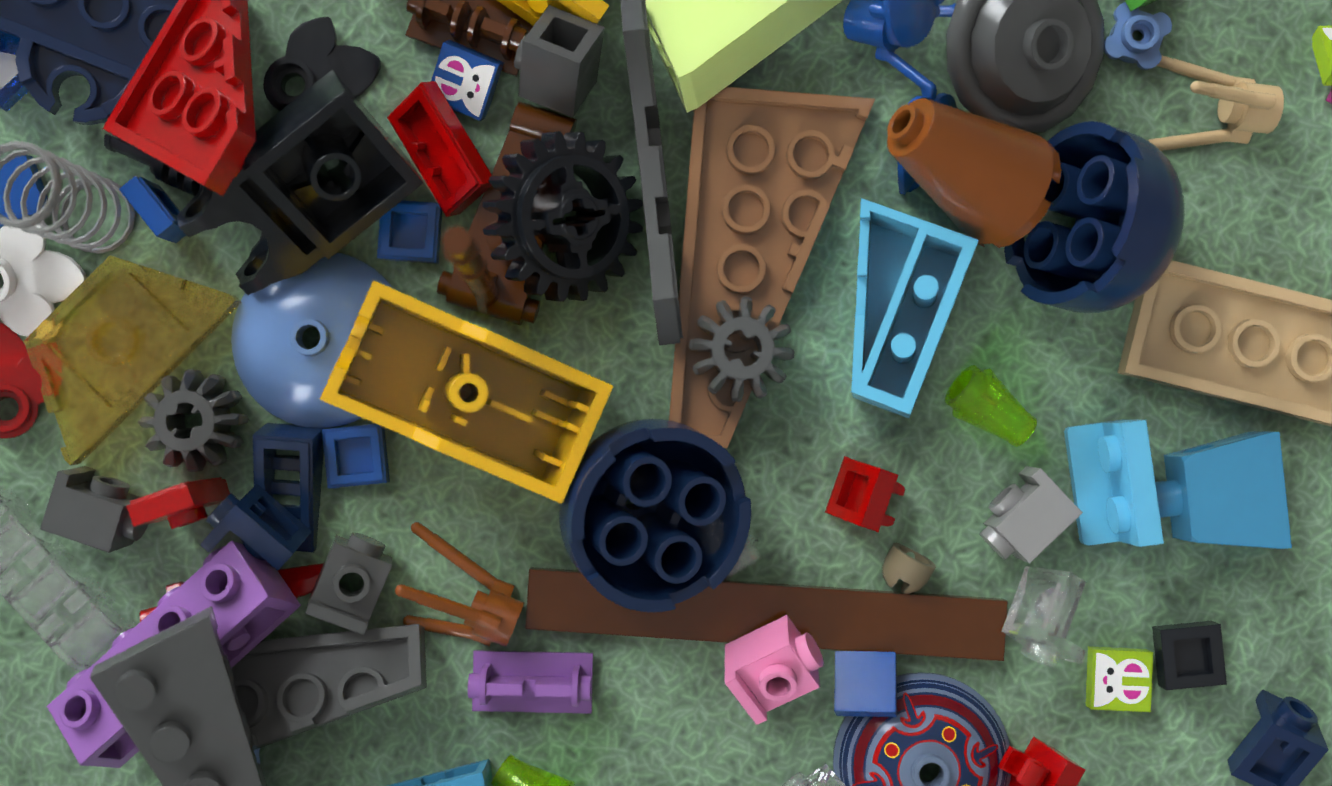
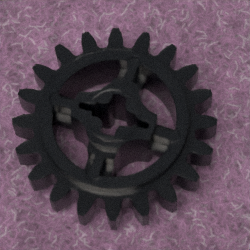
(583, 243)

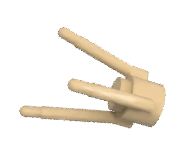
(1241, 105)

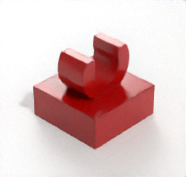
(863, 494)
(1040, 766)

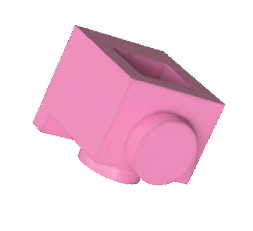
(771, 667)

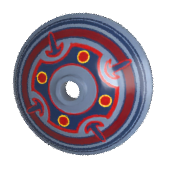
(934, 723)

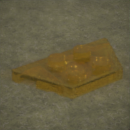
(116, 345)

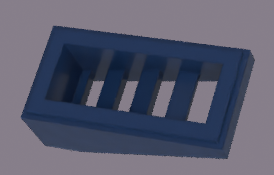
(309, 464)

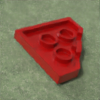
(194, 94)

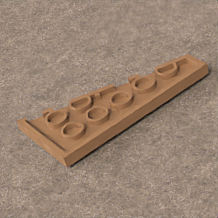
(753, 211)

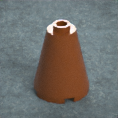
(975, 169)

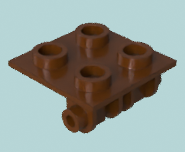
(472, 23)

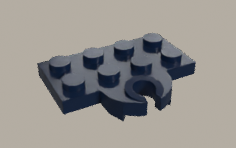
(84, 39)

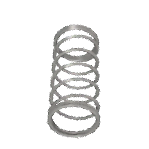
(86, 178)

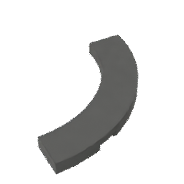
(652, 171)

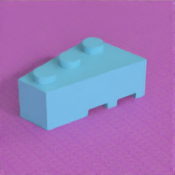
(903, 302)

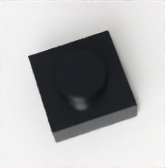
(1189, 655)

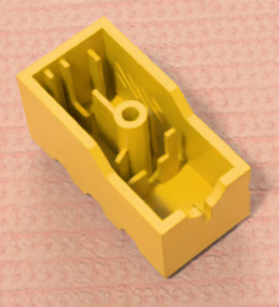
(467, 392)

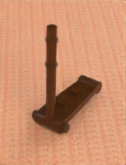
(477, 279)

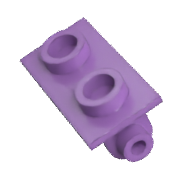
(531, 681)

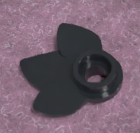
(314, 53)

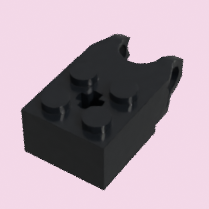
(293, 194)

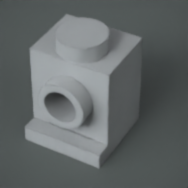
(1028, 516)

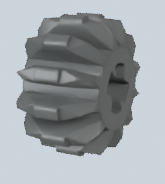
(748, 329)
(202, 442)

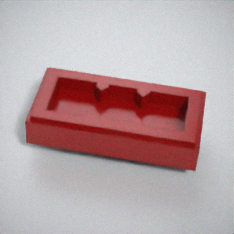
(440, 148)
(179, 503)

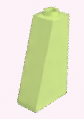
(720, 40)

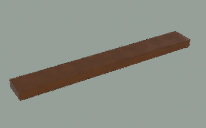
(831, 615)

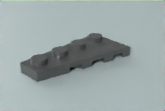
(321, 678)
(182, 706)

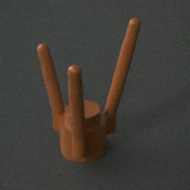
(490, 615)

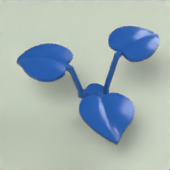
(896, 25)

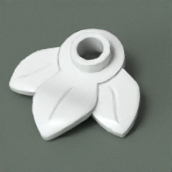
(32, 279)

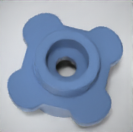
(1123, 46)

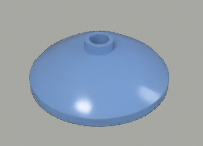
(269, 342)

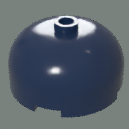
(1124, 226)
(648, 550)

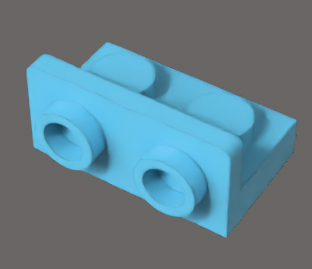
(1114, 483)

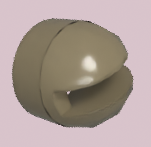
(901, 566)

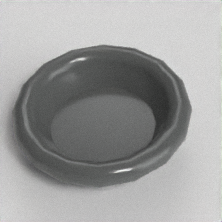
(1024, 58)

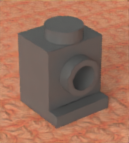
(91, 510)
(338, 605)

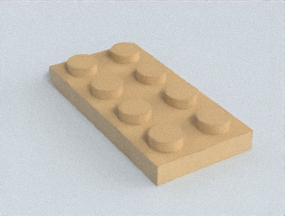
(1234, 341)

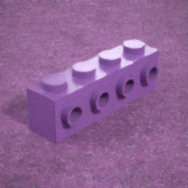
(247, 604)

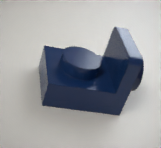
(261, 524)
(1280, 745)

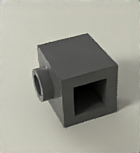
(559, 60)

